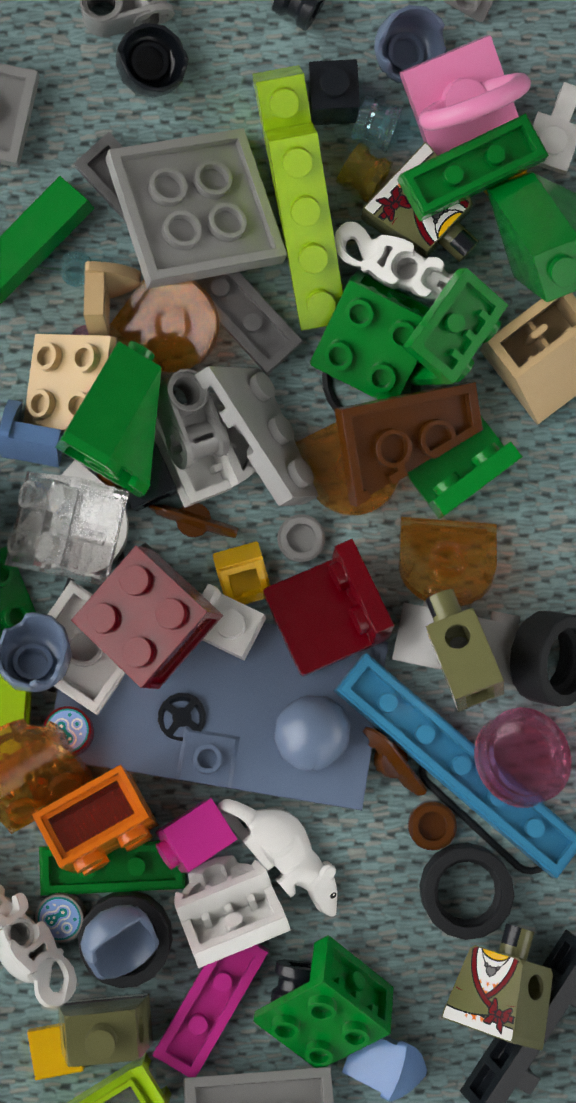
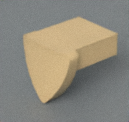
(104, 282)

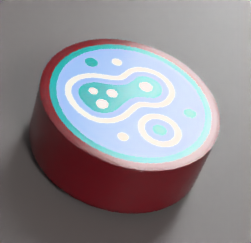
(76, 725)

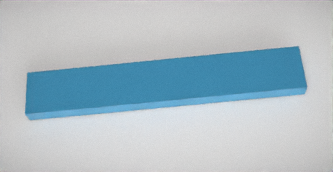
(452, 762)

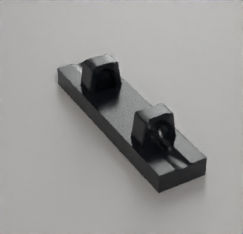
(508, 1064)

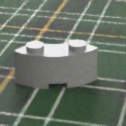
(415, 647)

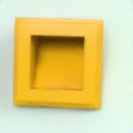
(242, 573)

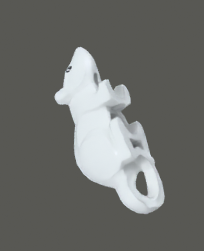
(393, 262)
(282, 842)
(30, 951)

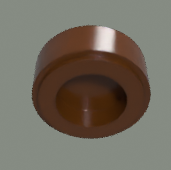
(432, 825)

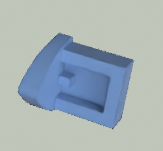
(26, 440)
(387, 1067)

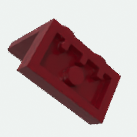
(329, 611)

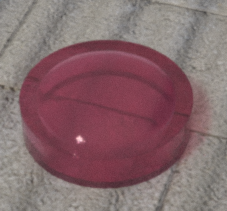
(522, 757)

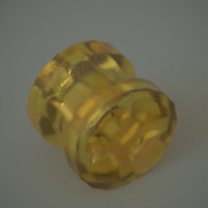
(364, 172)

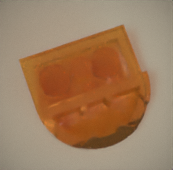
(35, 770)

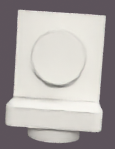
(236, 628)

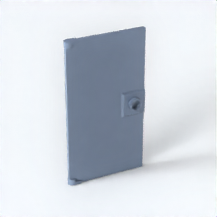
(241, 716)

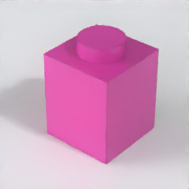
(194, 837)

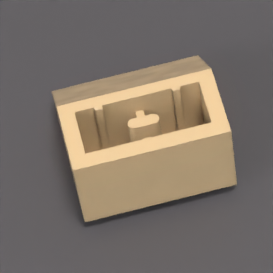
(538, 356)

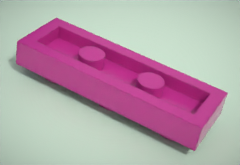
(207, 1010)

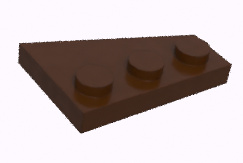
(398, 433)

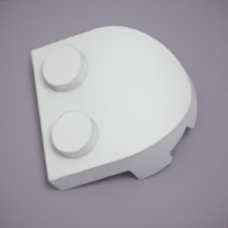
(211, 473)
(228, 909)

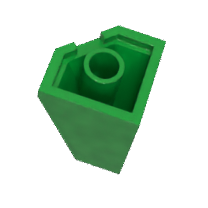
(538, 233)
(118, 419)

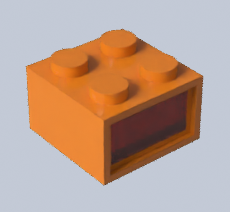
(96, 821)

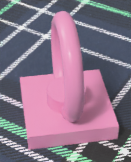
(462, 94)

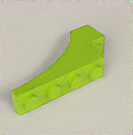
(300, 193)

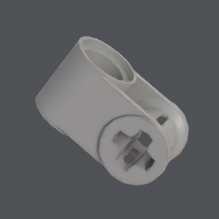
(125, 15)
(190, 422)

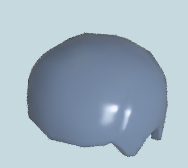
(408, 39)
(34, 653)
(312, 732)
(118, 941)

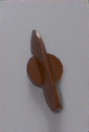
(194, 520)
(393, 762)

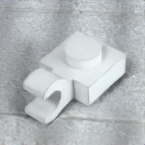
(557, 132)

